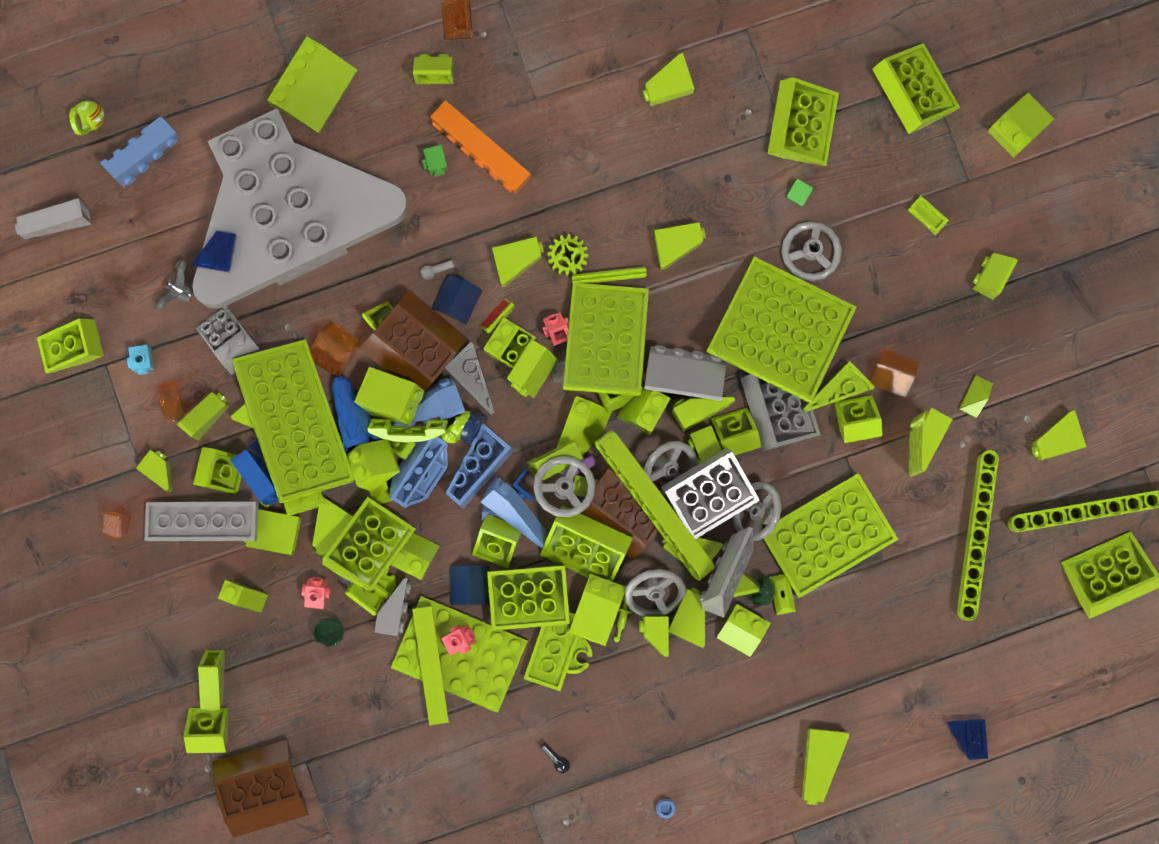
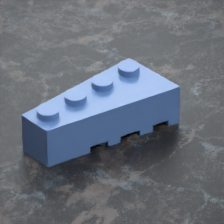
(141, 152)
(478, 466)

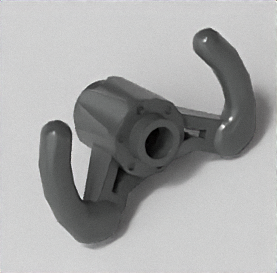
(176, 287)

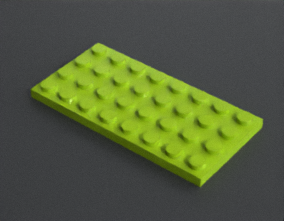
(292, 421)

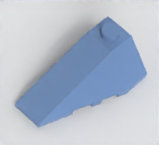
(438, 401)
(510, 507)

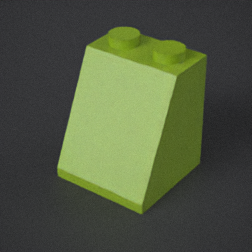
(389, 397)
(644, 410)

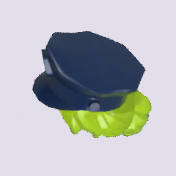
(464, 427)

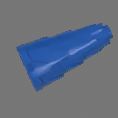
(351, 417)

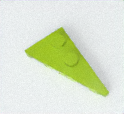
(843, 384)

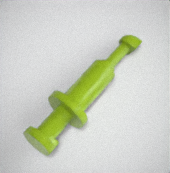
(622, 619)

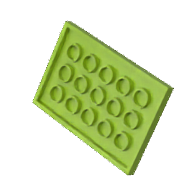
(606, 339)
(829, 535)
(477, 675)

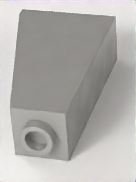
(53, 219)

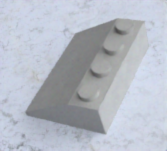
(685, 373)
(778, 414)
(710, 493)
(728, 573)

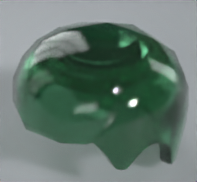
(766, 593)
(329, 632)

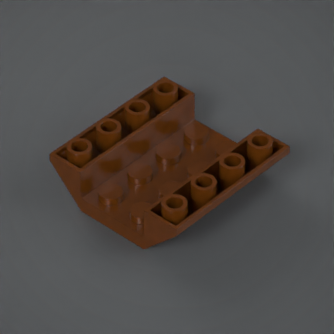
(413, 342)
(619, 510)
(258, 789)

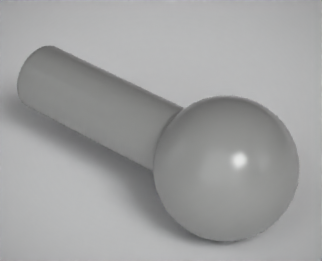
(427, 271)

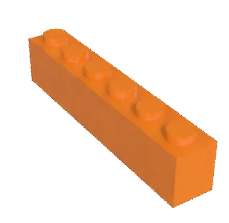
(480, 147)

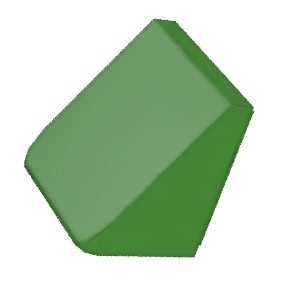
(799, 192)

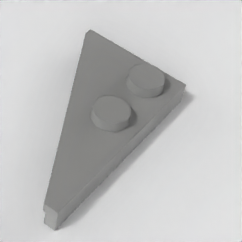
(467, 372)

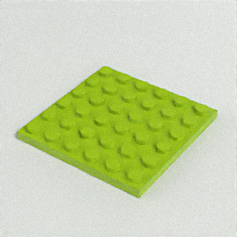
(782, 329)

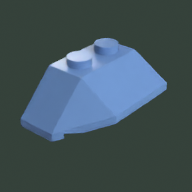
(419, 472)

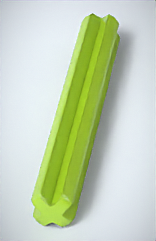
(611, 275)

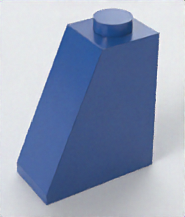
(256, 476)

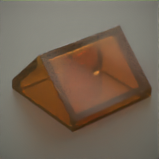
(457, 19)
(894, 372)

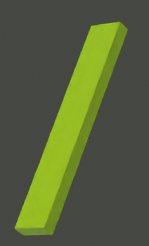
(430, 665)

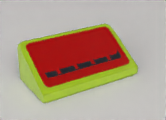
(493, 320)

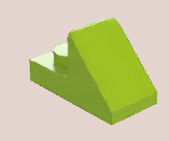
(402, 449)

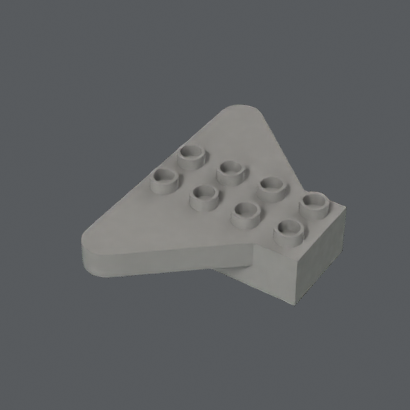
(287, 209)

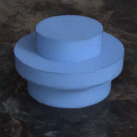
(665, 808)

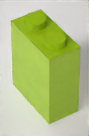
(532, 369)
(276, 532)

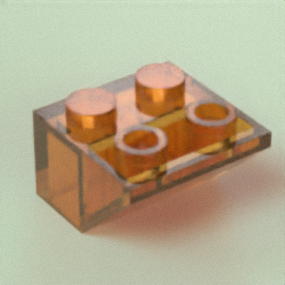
(334, 349)

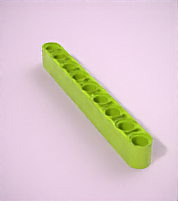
(654, 505)
(1084, 511)
(971, 542)

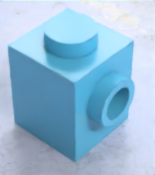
(140, 359)

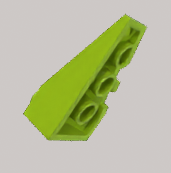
(584, 424)

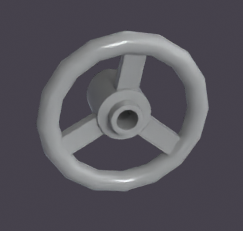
(805, 252)
(665, 465)
(567, 481)
(762, 512)
(654, 591)

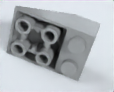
(227, 338)

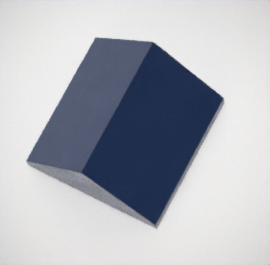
(457, 299)
(469, 585)

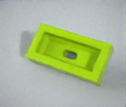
(785, 604)

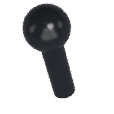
(561, 764)

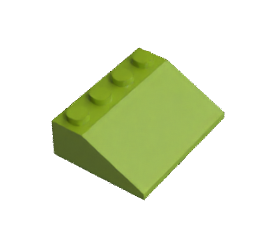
(312, 85)
(915, 88)
(803, 122)
(925, 438)
(368, 545)
(586, 546)
(1111, 574)
(528, 597)

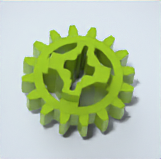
(576, 252)

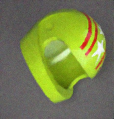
(91, 116)

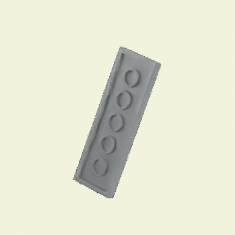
(201, 521)

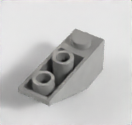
(390, 615)

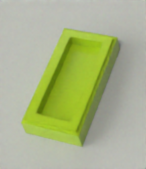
(928, 215)

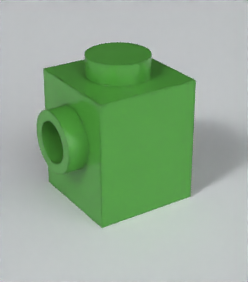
(435, 160)

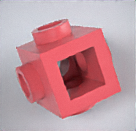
(556, 328)
(316, 592)
(459, 640)

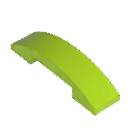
(383, 429)

